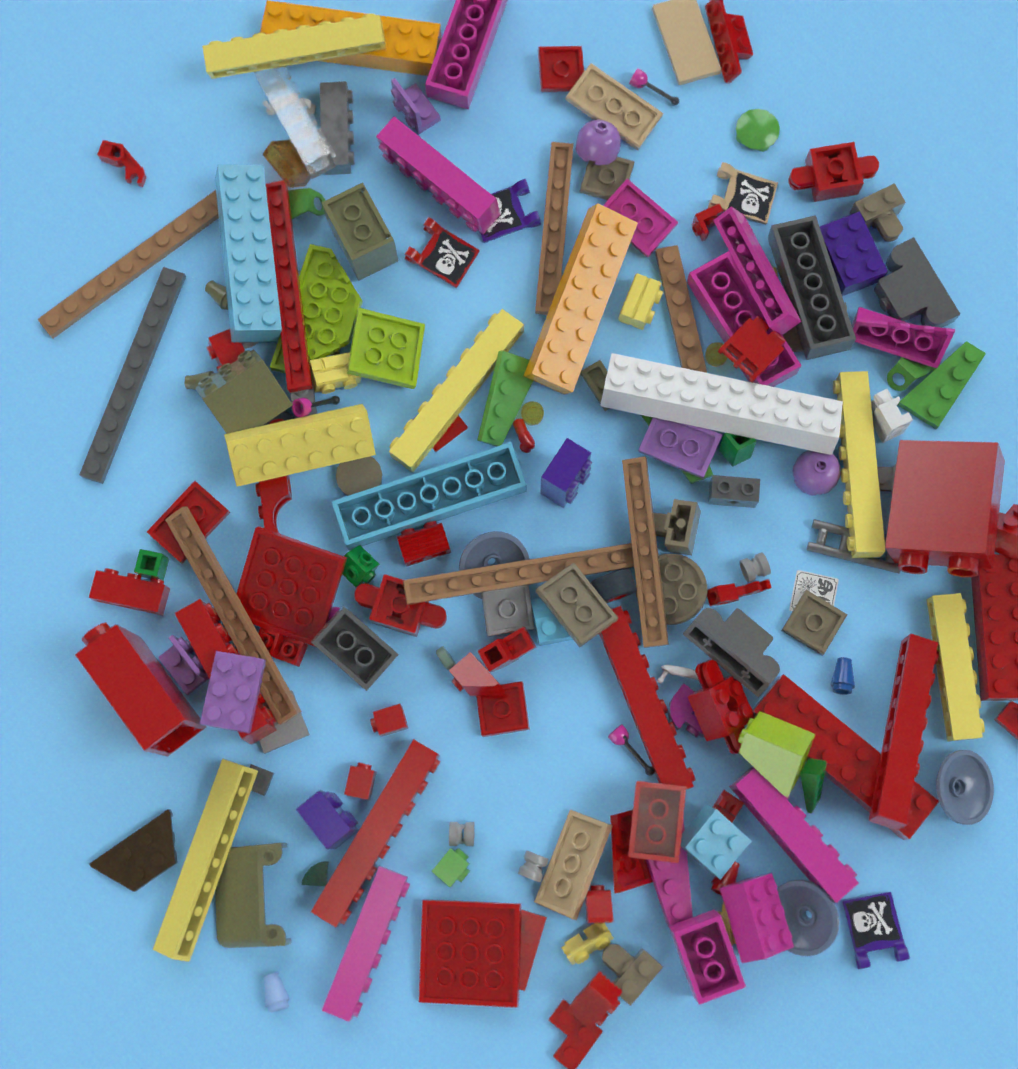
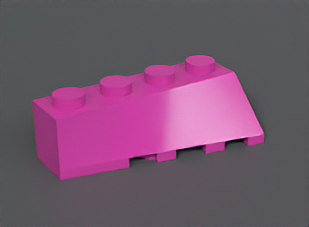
(901, 338)

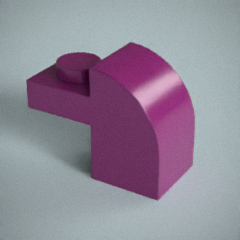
(681, 711)

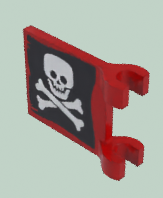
(444, 254)

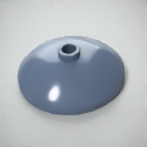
(496, 545)
(965, 787)
(808, 934)

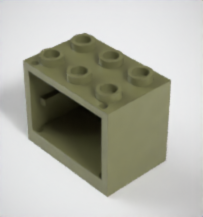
(360, 231)
(243, 393)

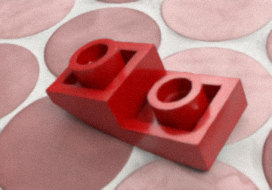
(283, 647)

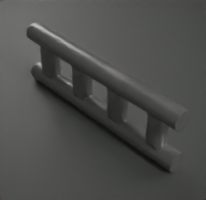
(842, 552)

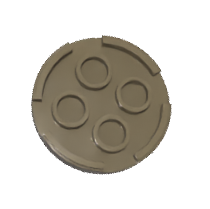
(682, 588)

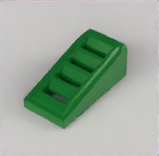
(812, 782)

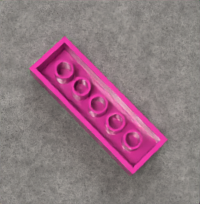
(464, 51)
(438, 176)
(729, 305)
(795, 835)

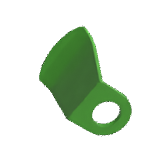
(303, 201)
(910, 370)

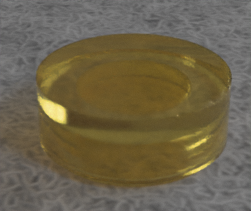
(713, 357)
(532, 413)

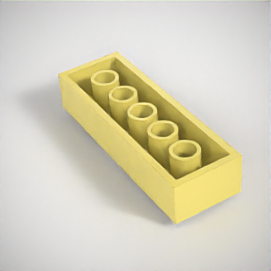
(300, 444)

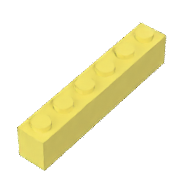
(955, 668)

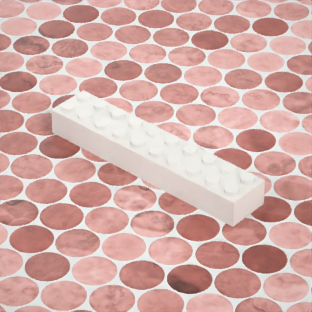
(722, 404)

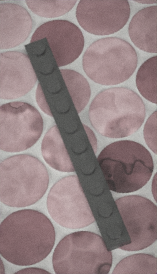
(132, 375)

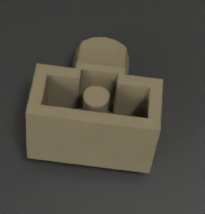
(881, 211)
(679, 526)
(632, 972)

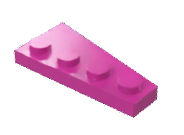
(673, 887)

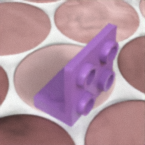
(415, 106)
(183, 665)

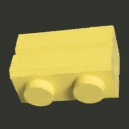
(640, 301)
(331, 373)

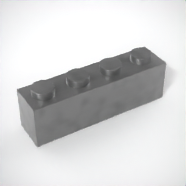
(336, 124)

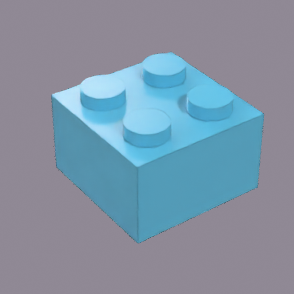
(713, 841)

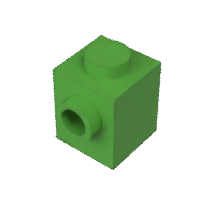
(452, 867)

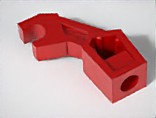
(132, 168)
(729, 593)

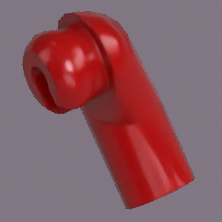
(525, 438)

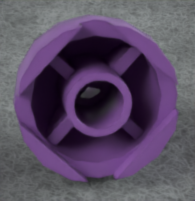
(598, 142)
(812, 479)

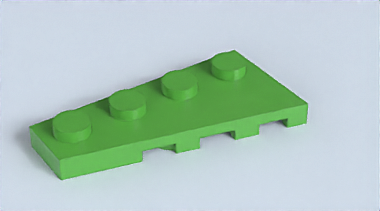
(940, 389)
(504, 397)

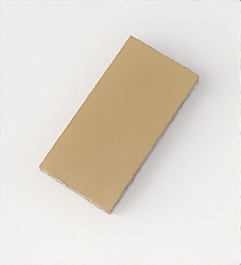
(686, 40)
(610, 101)
(573, 864)

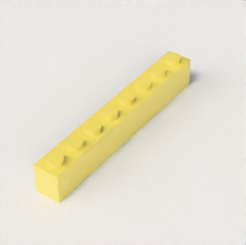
(294, 46)
(456, 391)
(859, 466)
(205, 861)

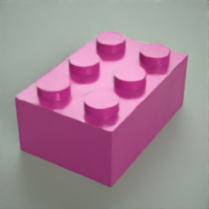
(757, 918)
(707, 956)

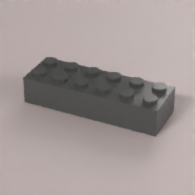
(811, 287)

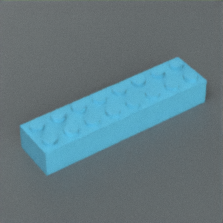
(247, 253)
(429, 496)

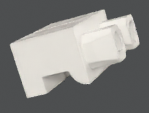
(887, 417)

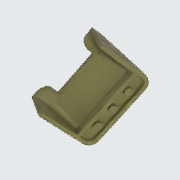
(242, 901)

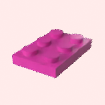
(652, 220)

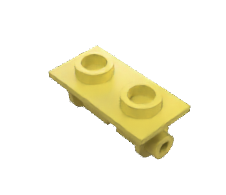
(596, 939)

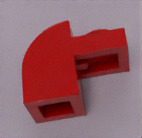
(506, 650)

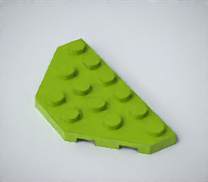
(327, 305)

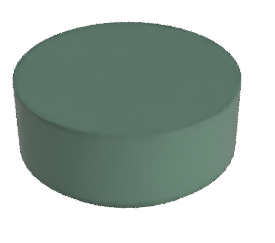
(445, 658)

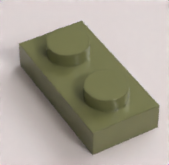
(595, 378)

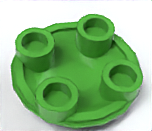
(757, 129)

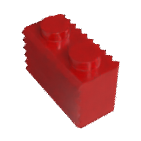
(423, 543)
(595, 1001)

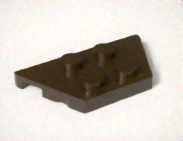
(141, 855)

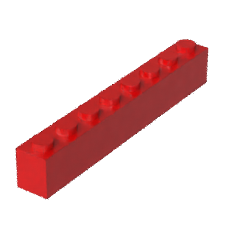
(644, 703)
(903, 732)
(375, 834)

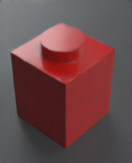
(389, 720)
(360, 781)

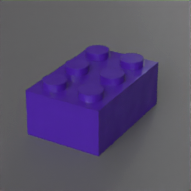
(853, 253)
(565, 473)
(328, 819)

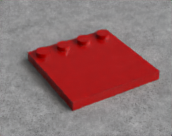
(289, 585)
(470, 953)

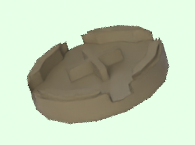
(358, 475)

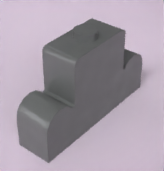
(914, 288)
(736, 647)

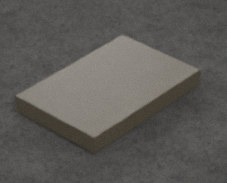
(576, 604)

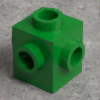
(359, 566)

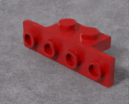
(729, 38)

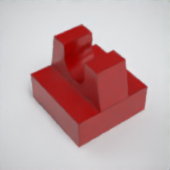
(728, 805)

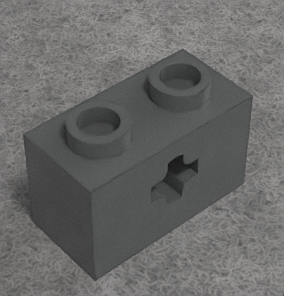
(734, 491)

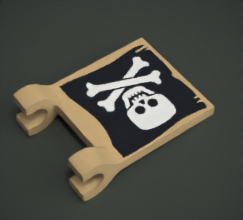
(746, 194)

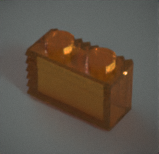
(287, 163)

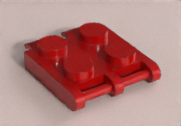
(753, 347)

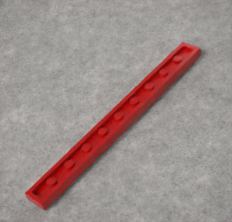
(288, 287)

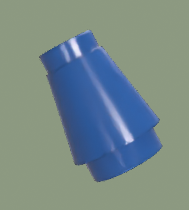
(843, 677)

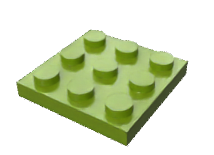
(386, 348)

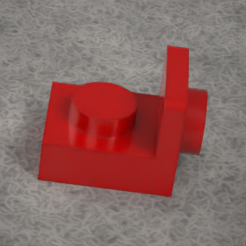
(704, 219)

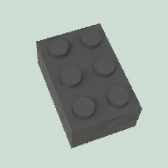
(354, 648)

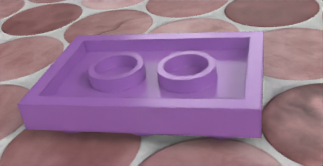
(680, 445)
(233, 692)

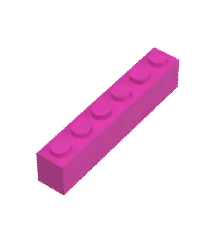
(757, 271)
(364, 945)

